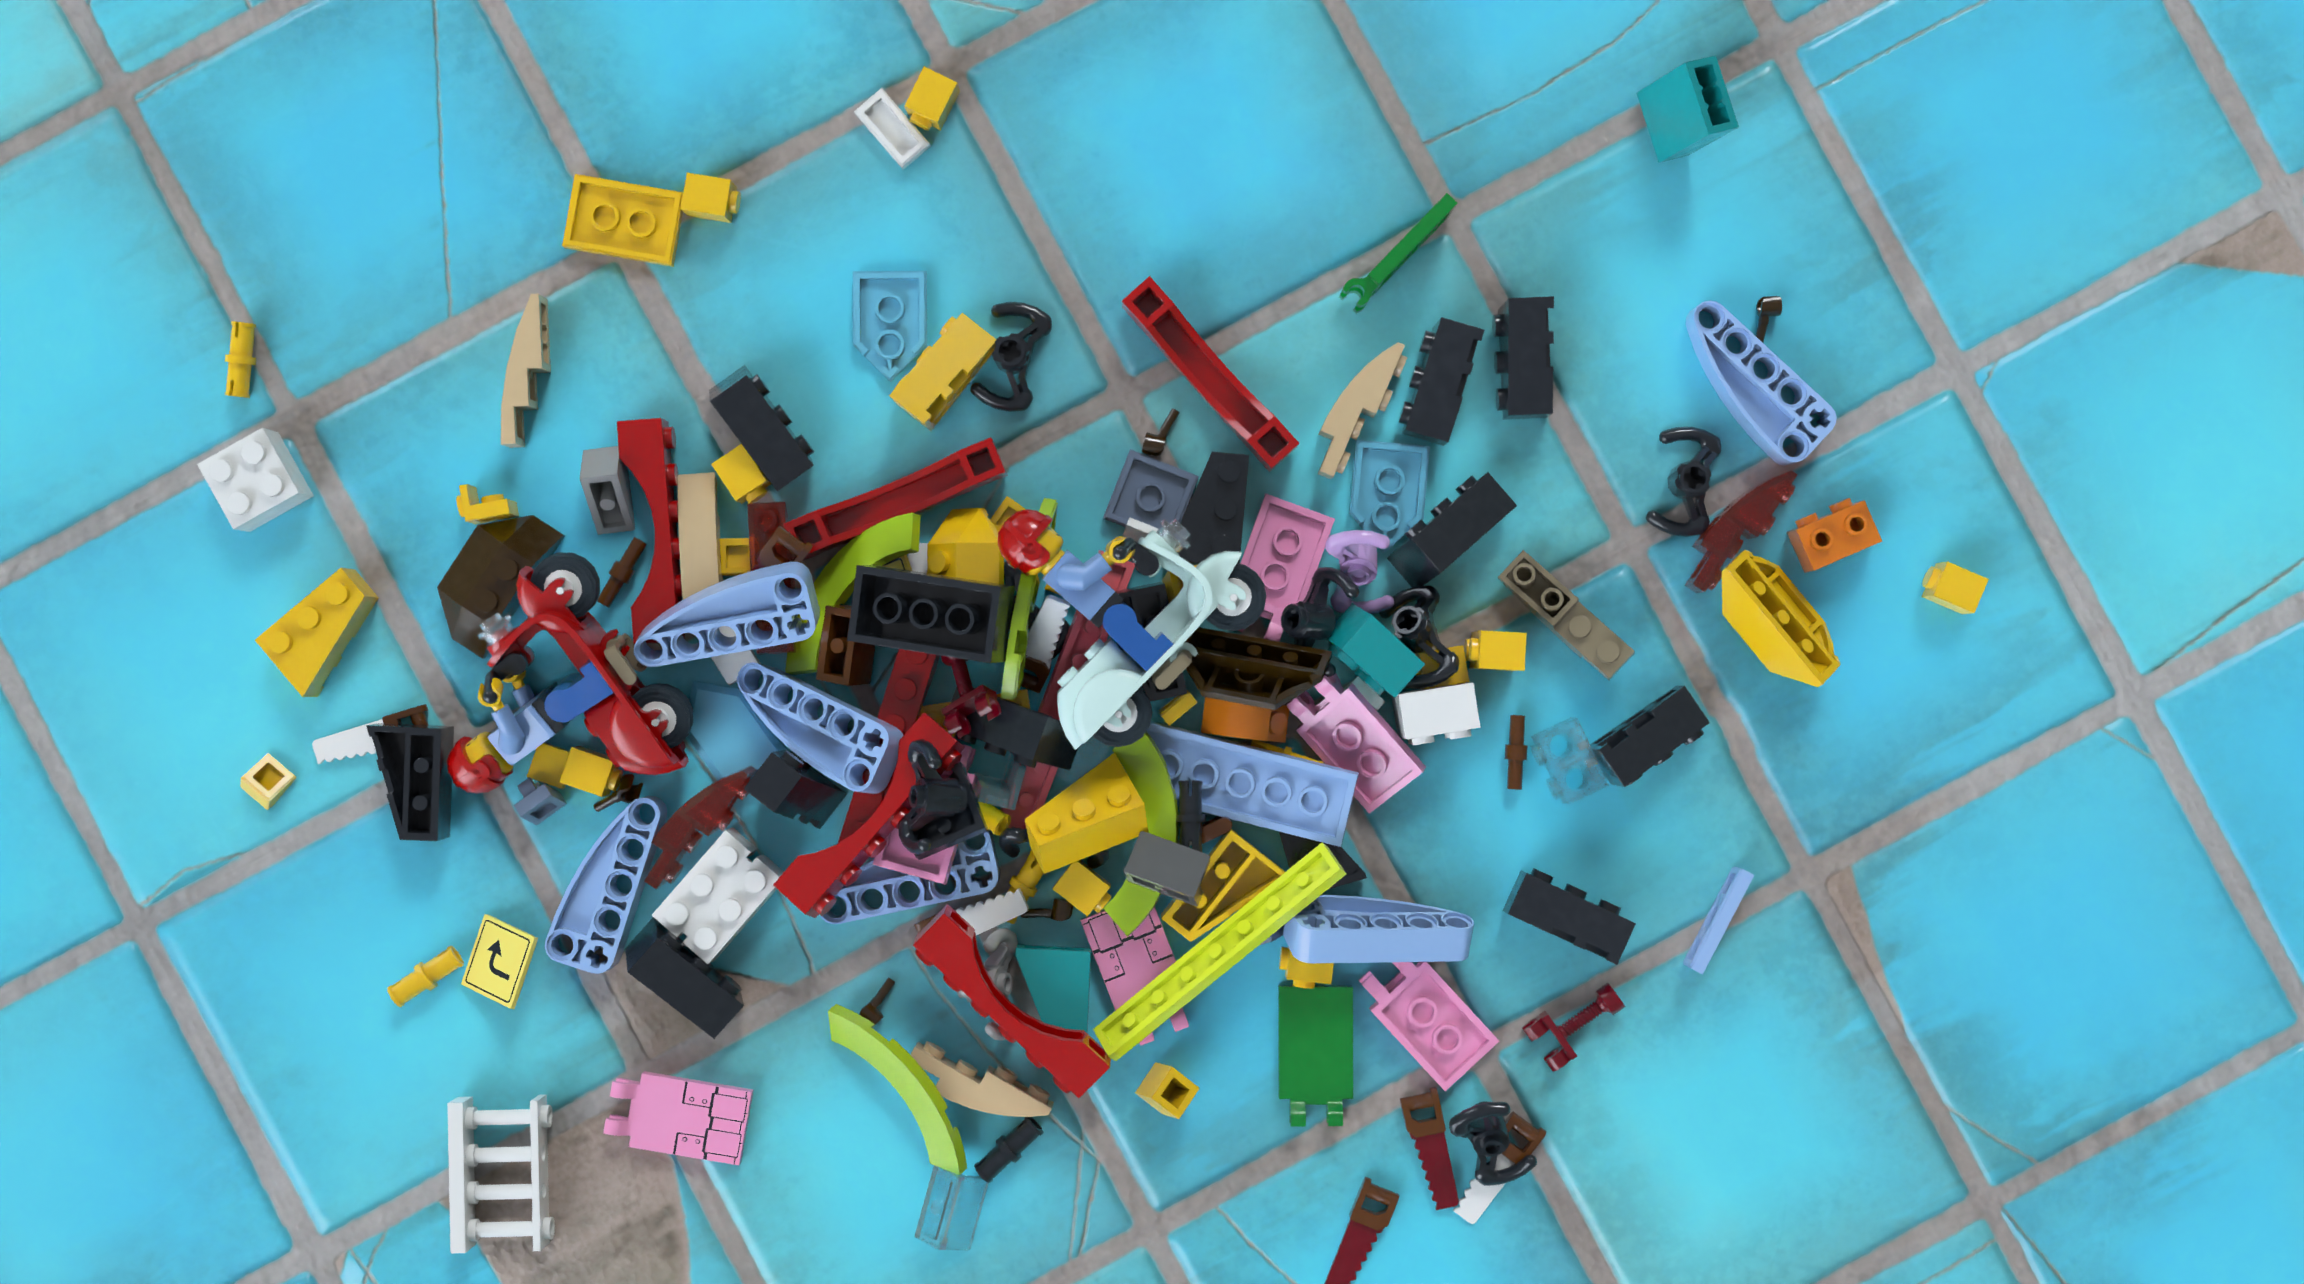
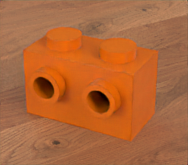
(1833, 536)

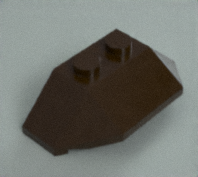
(487, 574)
(1253, 668)

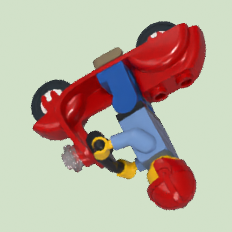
(634, 721)

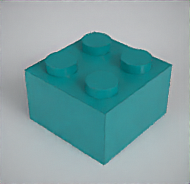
(1369, 646)

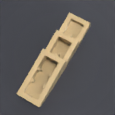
(527, 357)
(698, 532)

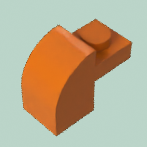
(1244, 721)

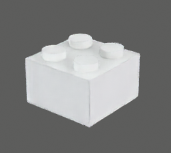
(255, 480)
(1436, 711)

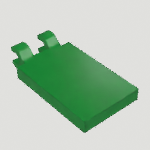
(1413, 240)
(1315, 1049)

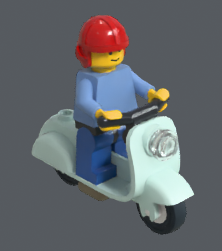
(1106, 691)

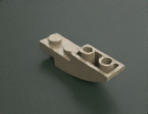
(1565, 615)

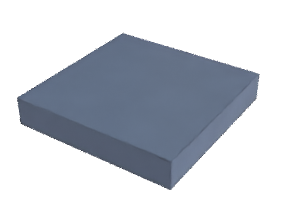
(1149, 492)

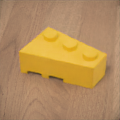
(944, 370)
(317, 630)
(1087, 817)
(1232, 880)

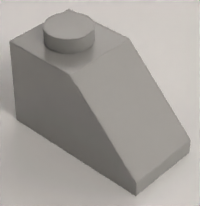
(607, 490)

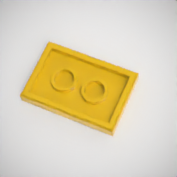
(623, 220)

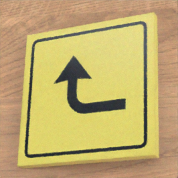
(499, 961)

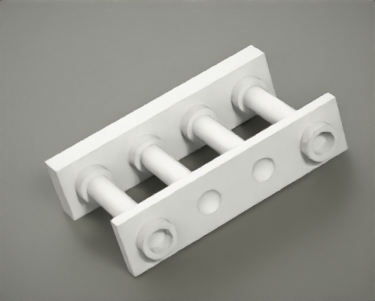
(466, 1192)

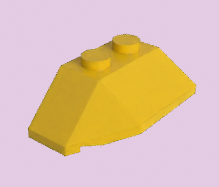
(966, 547)
(1777, 620)

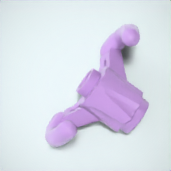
(1359, 561)

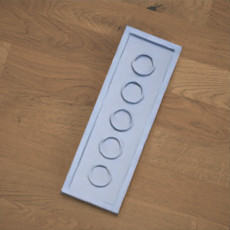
(1259, 784)

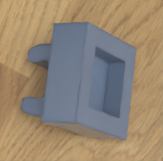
(538, 801)

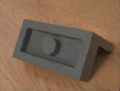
(1167, 868)

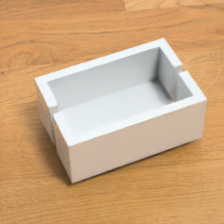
(719, 895)

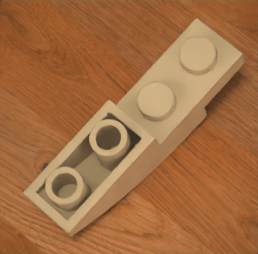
(1363, 395)
(993, 1094)

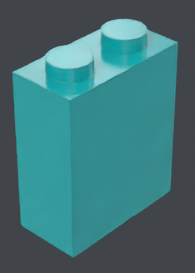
(1687, 109)

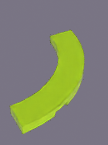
(836, 581)
(1018, 634)
(1153, 783)
(909, 1080)

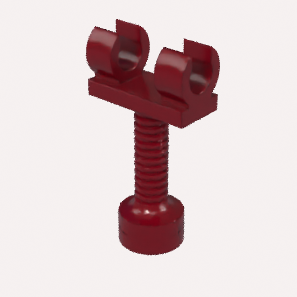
(980, 699)
(1606, 1001)

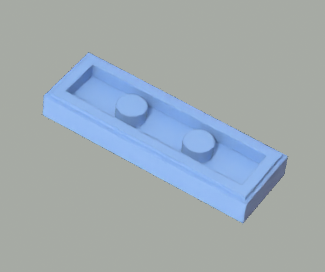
(1718, 919)

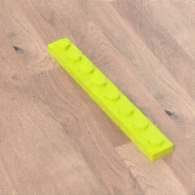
(1219, 951)

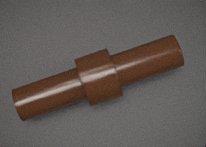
(621, 572)
(1516, 752)

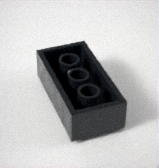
(931, 613)

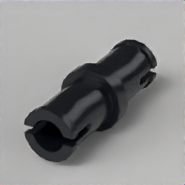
(1190, 814)
(1008, 1149)

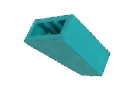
(1058, 983)

